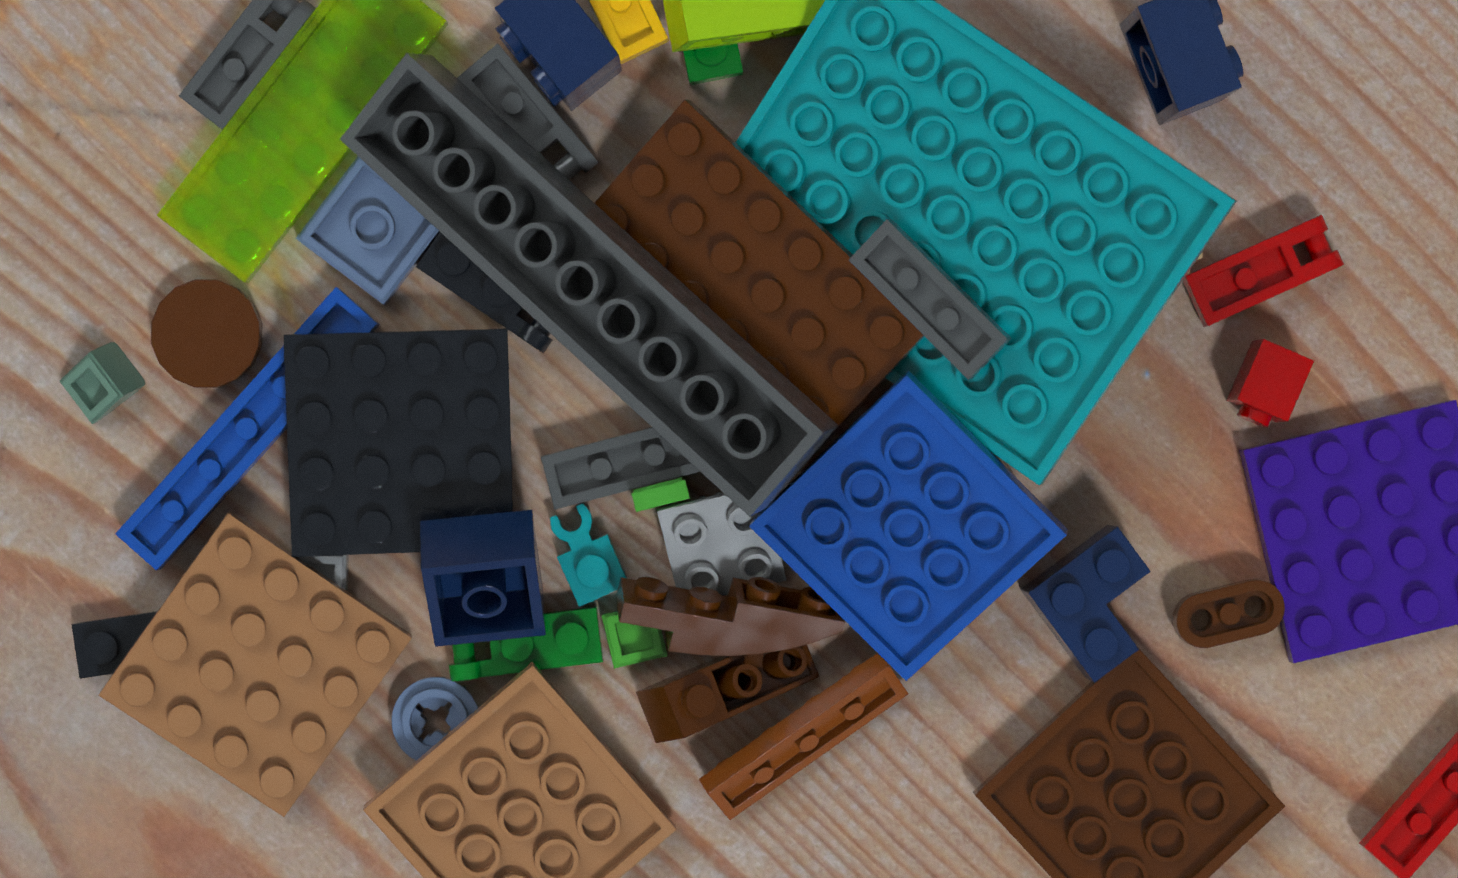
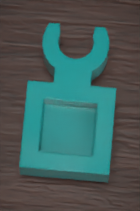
(591, 564)

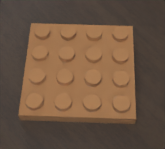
(255, 664)
(520, 796)

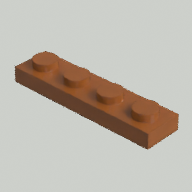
(803, 736)

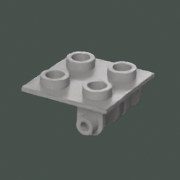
(713, 543)

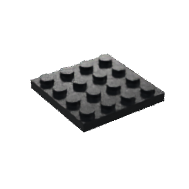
(394, 435)

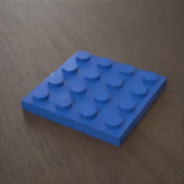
(908, 526)

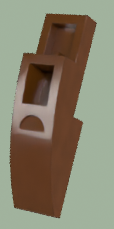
(749, 621)

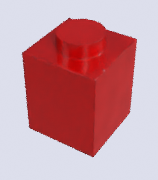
(1269, 383)

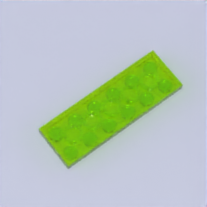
(290, 129)

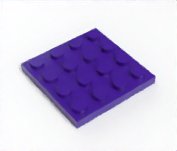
(1361, 529)

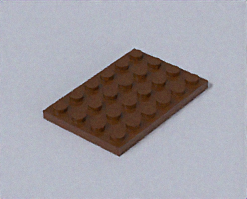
(759, 262)

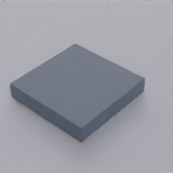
(368, 232)

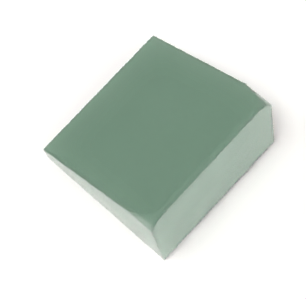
(102, 381)

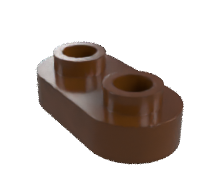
(1227, 614)

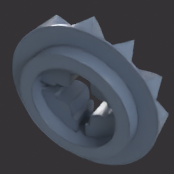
(430, 693)

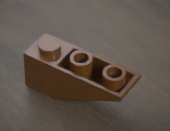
(721, 690)

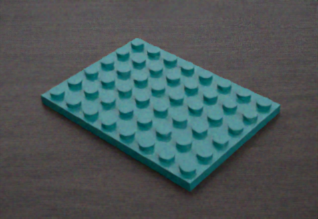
(1009, 185)

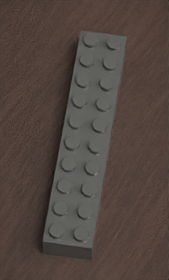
(588, 282)

